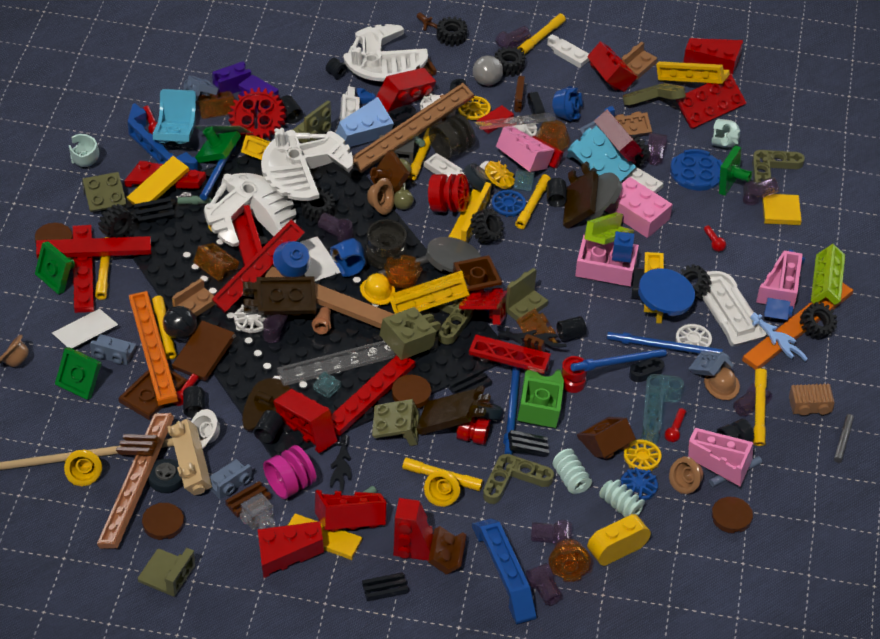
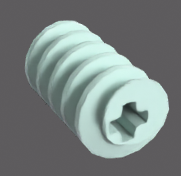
(571, 471)
(621, 500)

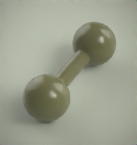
(403, 198)

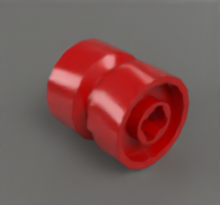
(573, 380)
(475, 430)

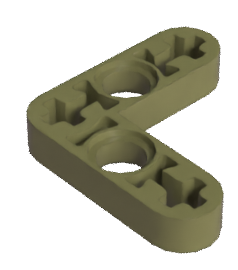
(661, 90)
(769, 161)
(455, 314)
(513, 470)

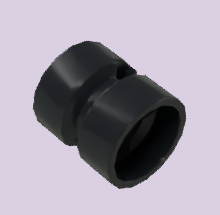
(739, 429)

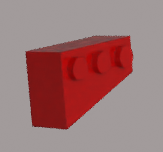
(714, 51)
(611, 67)
(405, 88)
(308, 417)
(350, 511)
(411, 531)
(289, 544)

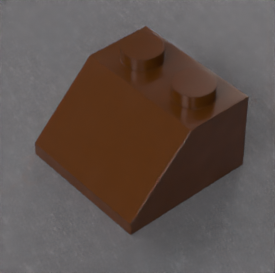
(478, 273)
(607, 436)

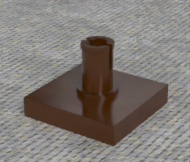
(392, 169)

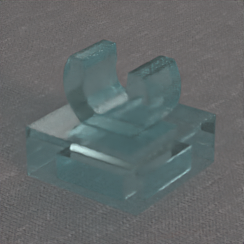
(524, 180)
(326, 385)

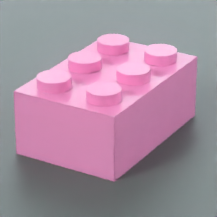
(641, 208)
(597, 264)

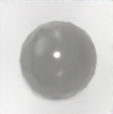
(487, 70)

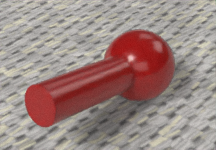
(152, 123)
(718, 244)
(190, 382)
(672, 434)

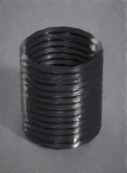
(293, 110)
(556, 192)
(571, 328)
(193, 400)
(268, 426)

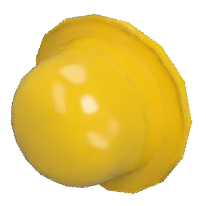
(377, 289)
(82, 468)
(441, 488)

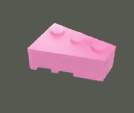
(524, 149)
(783, 279)
(721, 454)

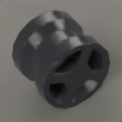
(336, 68)

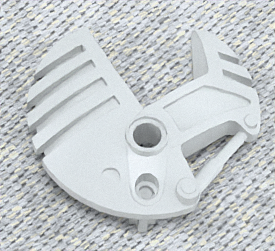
(377, 64)
(288, 161)
(247, 189)

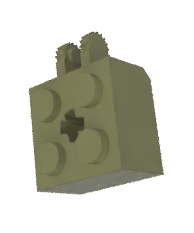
(409, 332)

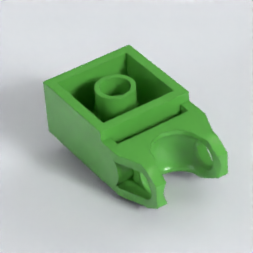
(541, 398)

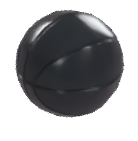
(179, 322)

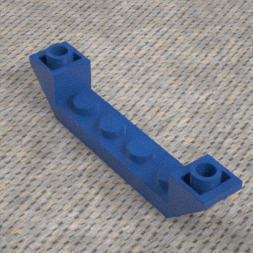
(136, 130)
(508, 567)

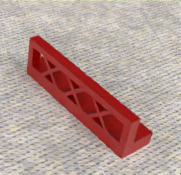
(247, 235)
(510, 354)

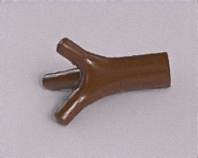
(426, 21)

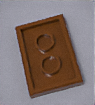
(204, 350)
(141, 395)

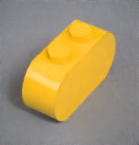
(618, 539)

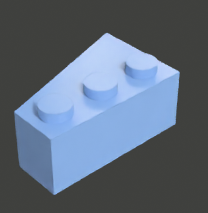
(365, 124)

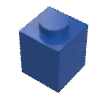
(623, 246)
(778, 309)

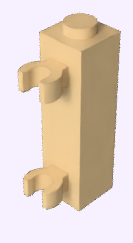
(190, 457)

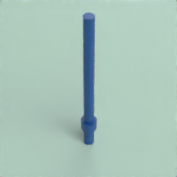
(215, 174)
(627, 338)
(590, 364)
(512, 407)

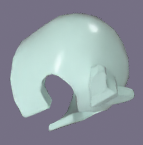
(725, 133)
(85, 152)

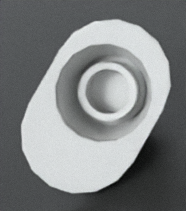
(207, 426)

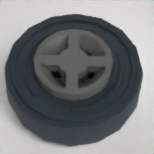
(476, 176)
(158, 479)

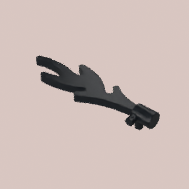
(520, 336)
(342, 466)

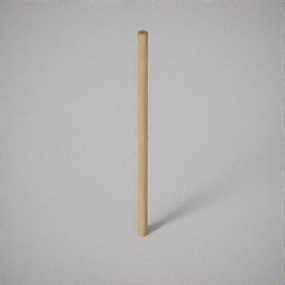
(62, 457)

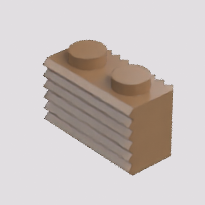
(811, 399)

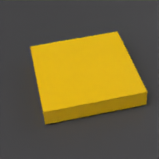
(781, 209)

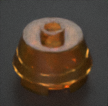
(554, 133)
(402, 271)
(569, 560)

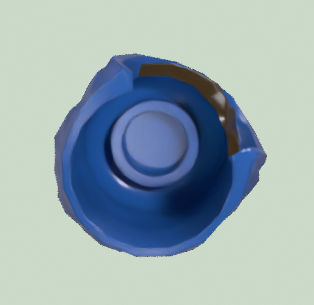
(348, 256)

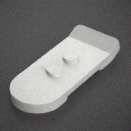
(731, 310)

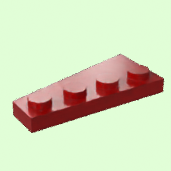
(145, 169)

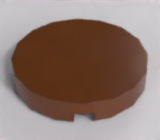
(53, 231)
(413, 388)
(732, 514)
(162, 521)

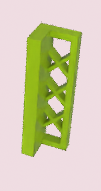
(603, 229)
(828, 275)

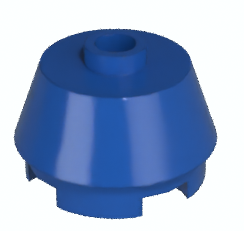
(567, 103)
(291, 259)

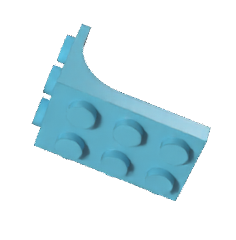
(176, 116)
(600, 154)

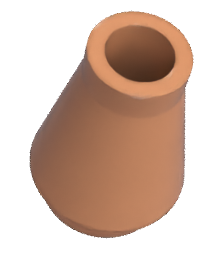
(322, 322)

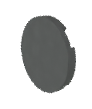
(608, 191)
(446, 250)

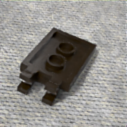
(580, 196)
(280, 295)
(452, 410)

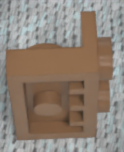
(639, 60)
(635, 124)
(194, 297)

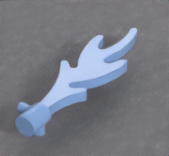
(782, 338)

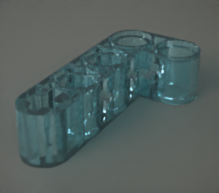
(658, 389)

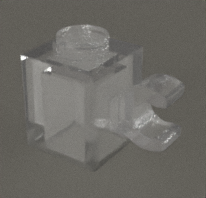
(257, 512)

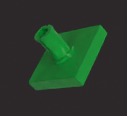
(217, 145)
(731, 170)
(53, 267)
(78, 373)

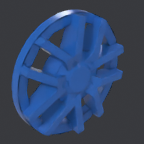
(508, 203)
(639, 483)

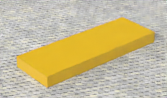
(159, 182)
(335, 542)

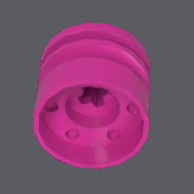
(289, 472)

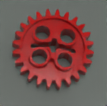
(274, 114)

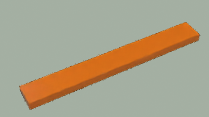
(153, 348)
(765, 350)

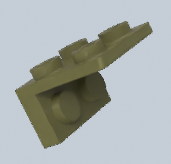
(316, 122)
(103, 191)
(522, 296)
(396, 419)
(167, 571)

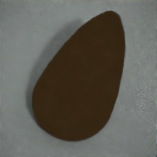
(260, 400)

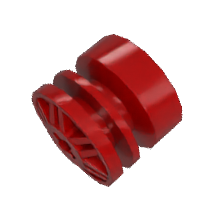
(448, 193)

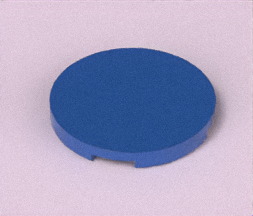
(696, 170)
(666, 291)

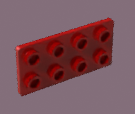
(710, 101)
(487, 299)

